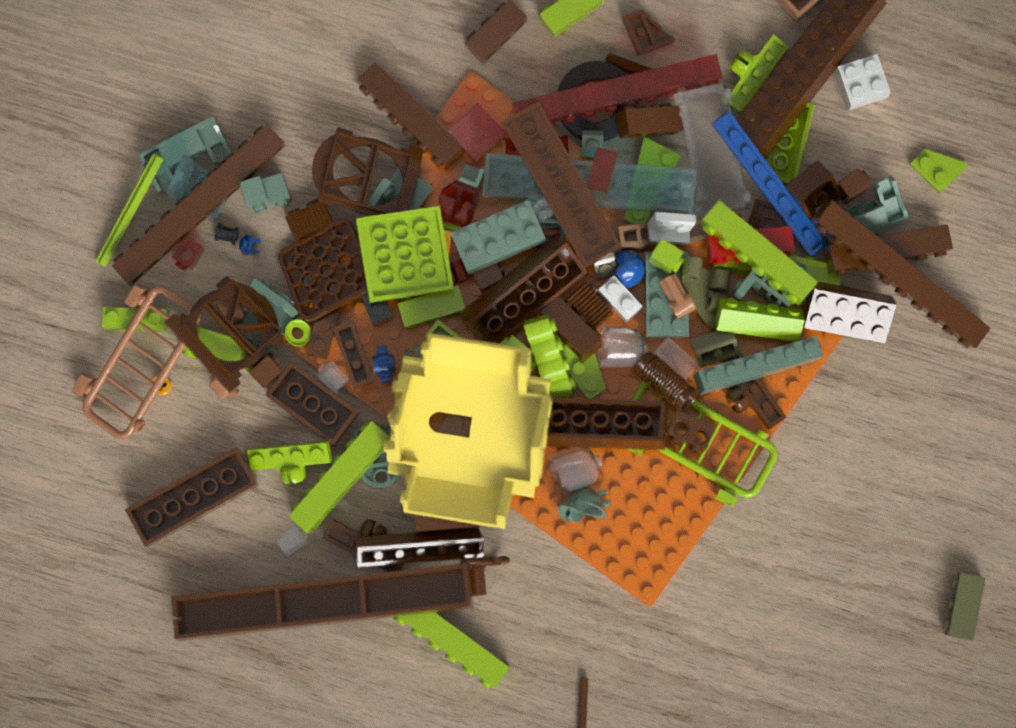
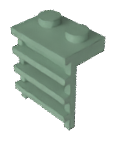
(754, 283)

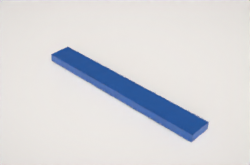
(768, 183)

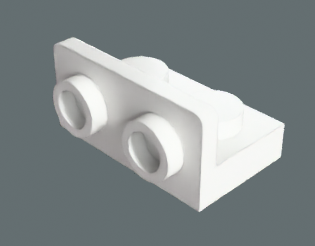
(670, 227)

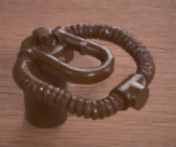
(477, 571)

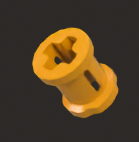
(165, 390)

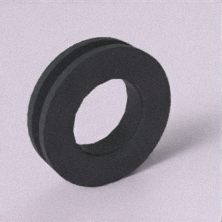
(580, 75)

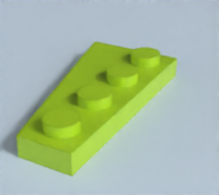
(651, 155)

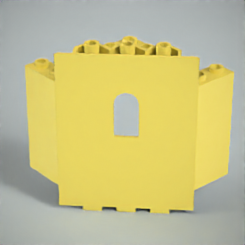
(504, 453)

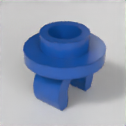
(246, 245)

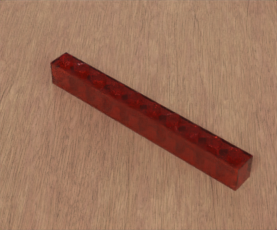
(627, 90)

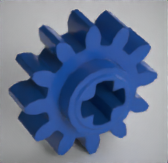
(383, 364)

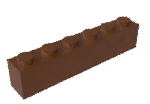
(410, 116)
(908, 244)
(418, 547)

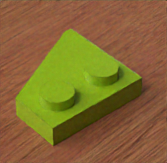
(937, 169)

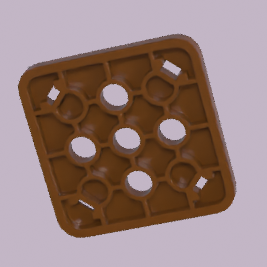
(307, 263)

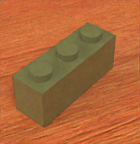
(964, 606)

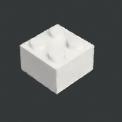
(862, 82)

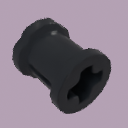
(227, 234)

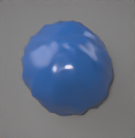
(630, 267)

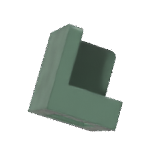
(472, 176)

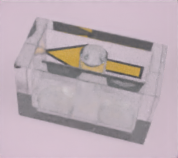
(676, 358)

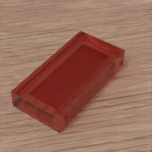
(602, 170)

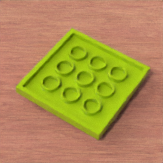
(404, 254)

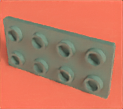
(389, 189)

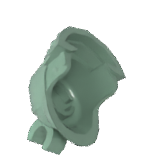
(581, 503)

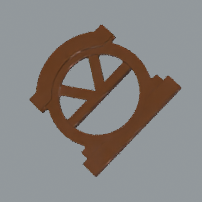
(340, 143)
(228, 371)

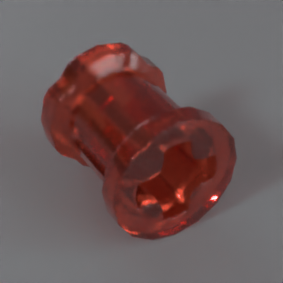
(459, 271)

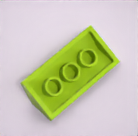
(789, 152)

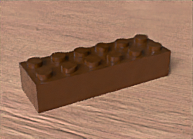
(523, 291)
(607, 423)
(191, 497)

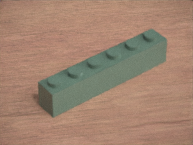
(757, 365)

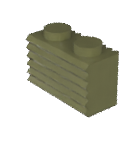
(714, 347)

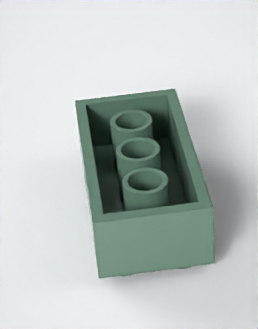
(498, 237)
(658, 315)

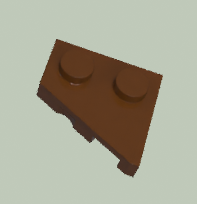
(645, 33)

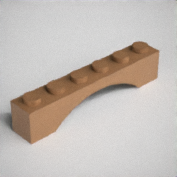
(636, 236)

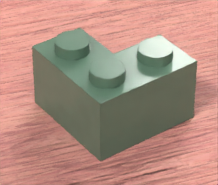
(265, 192)

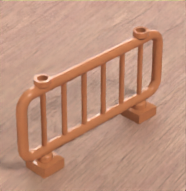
(89, 386)

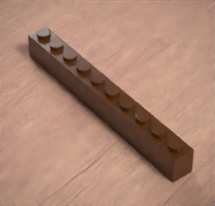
(196, 207)
(900, 274)

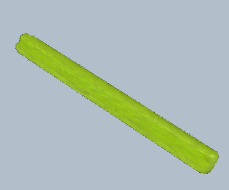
(129, 209)

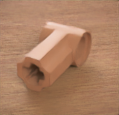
(679, 300)

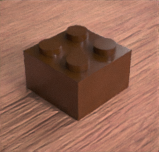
(813, 188)

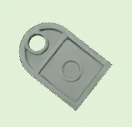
(379, 464)

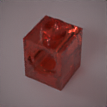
(188, 244)

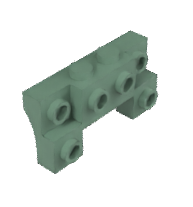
(190, 142)
(881, 211)

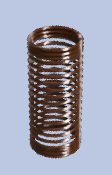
(648, 360)

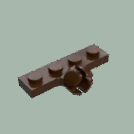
(755, 396)
(342, 536)

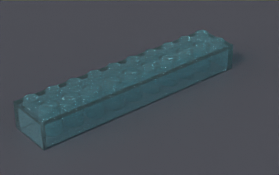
(629, 189)

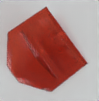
(458, 203)

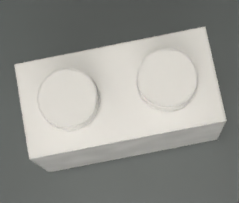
(620, 298)

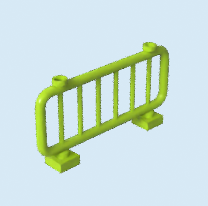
(727, 495)

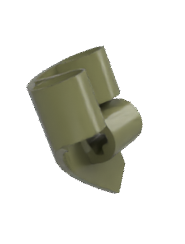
(705, 288)

